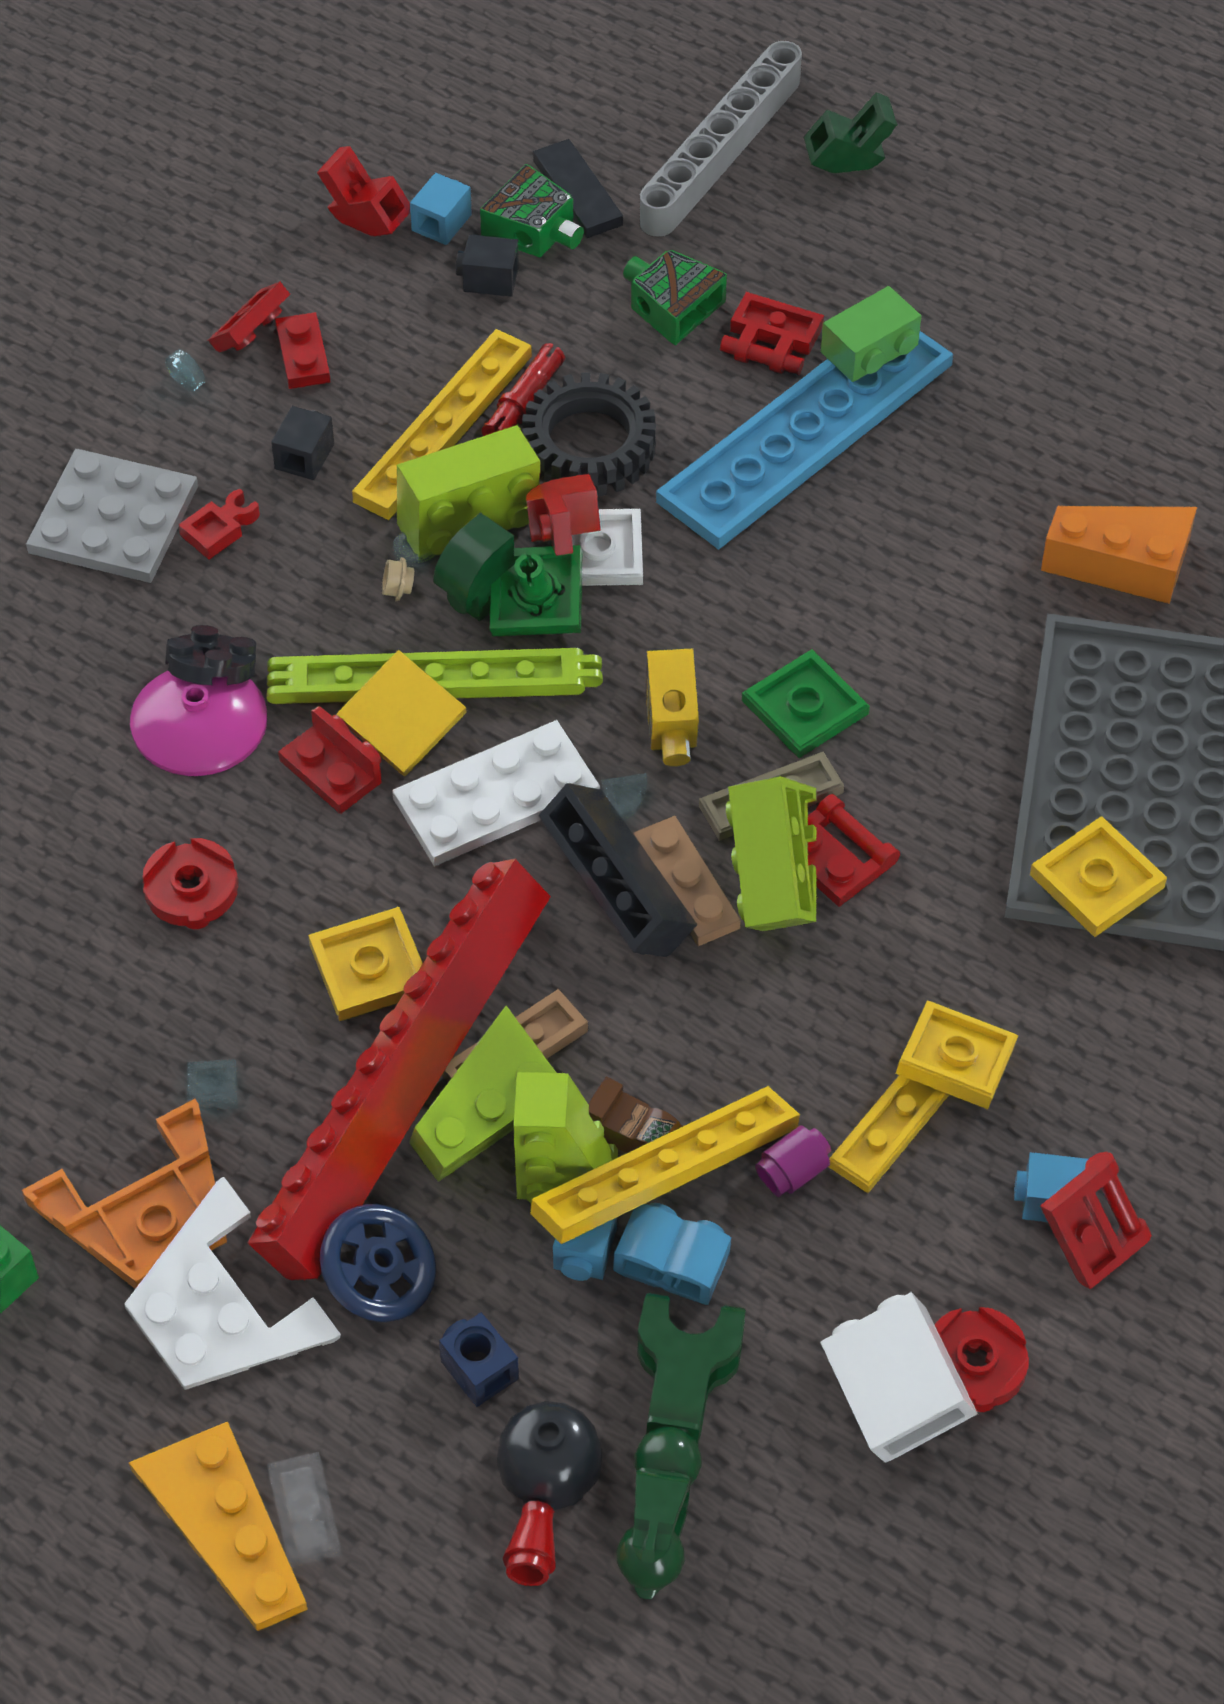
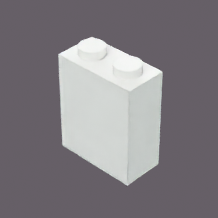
(898, 1377)

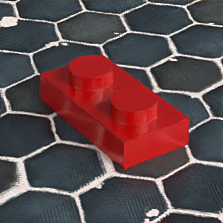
(258, 310)
(302, 350)

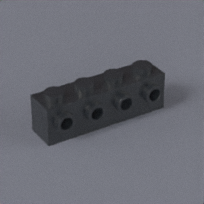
(617, 870)

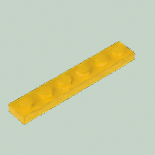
(445, 417)
(663, 1164)

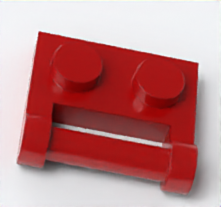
(837, 869)
(1084, 1226)

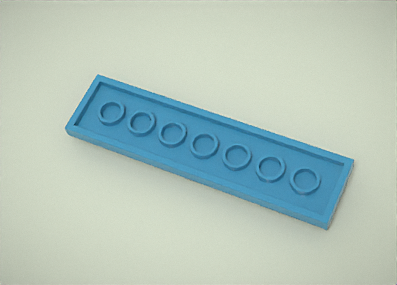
(792, 442)

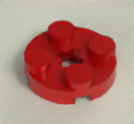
(195, 905)
(1005, 1357)

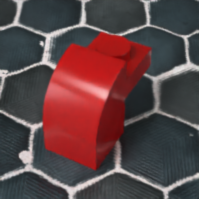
(359, 201)
(562, 510)

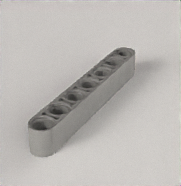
(720, 138)

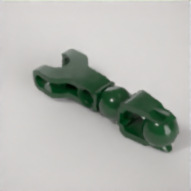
(669, 1454)

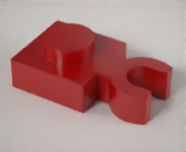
(215, 527)

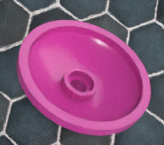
(198, 735)

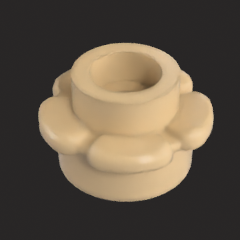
(397, 578)

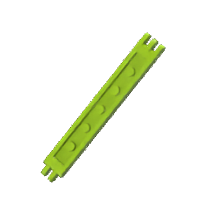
(459, 672)

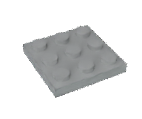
(112, 515)

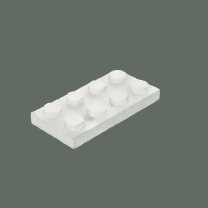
(491, 792)

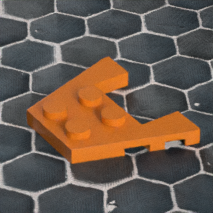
(142, 1219)

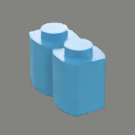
(672, 1252)

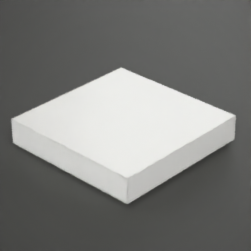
(615, 551)

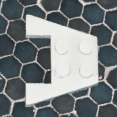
(200, 1314)

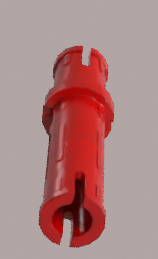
(513, 403)

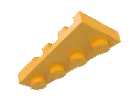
(220, 1513)

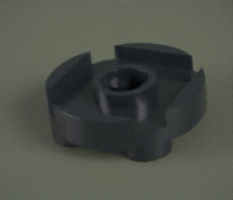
(210, 655)

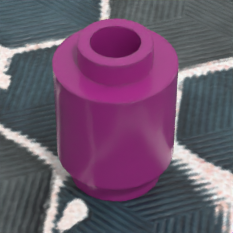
(794, 1160)

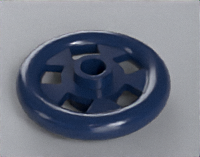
(341, 1276)

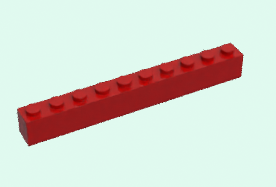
(400, 1067)

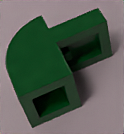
(851, 144)
(472, 563)

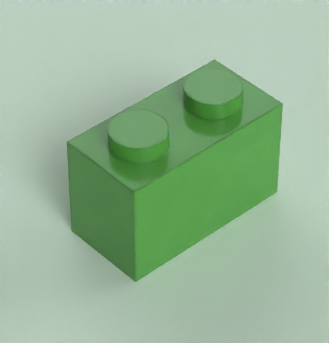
(870, 334)

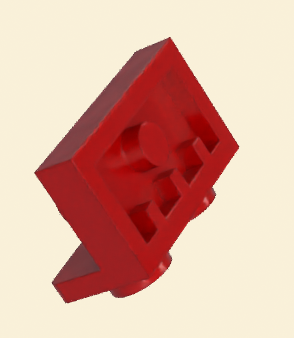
(333, 761)

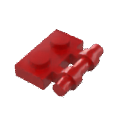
(776, 324)

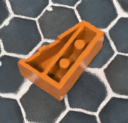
(1120, 547)

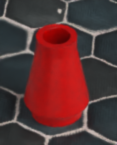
(532, 1549)

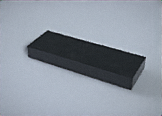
(591, 203)

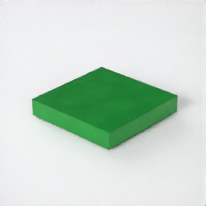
(805, 703)

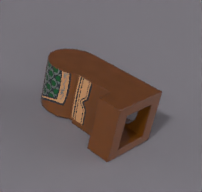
(626, 1119)

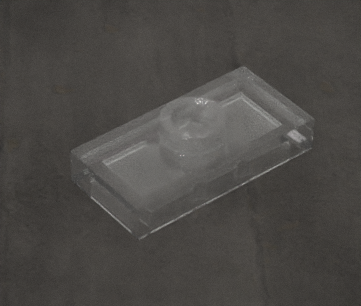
(304, 1509)

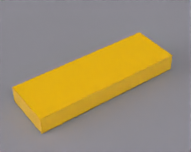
(885, 1132)

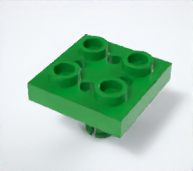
(535, 578)

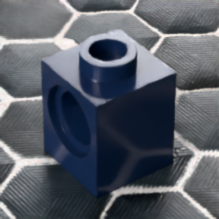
(484, 1377)

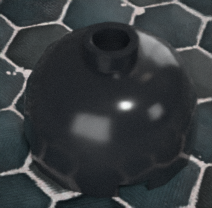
(549, 1454)

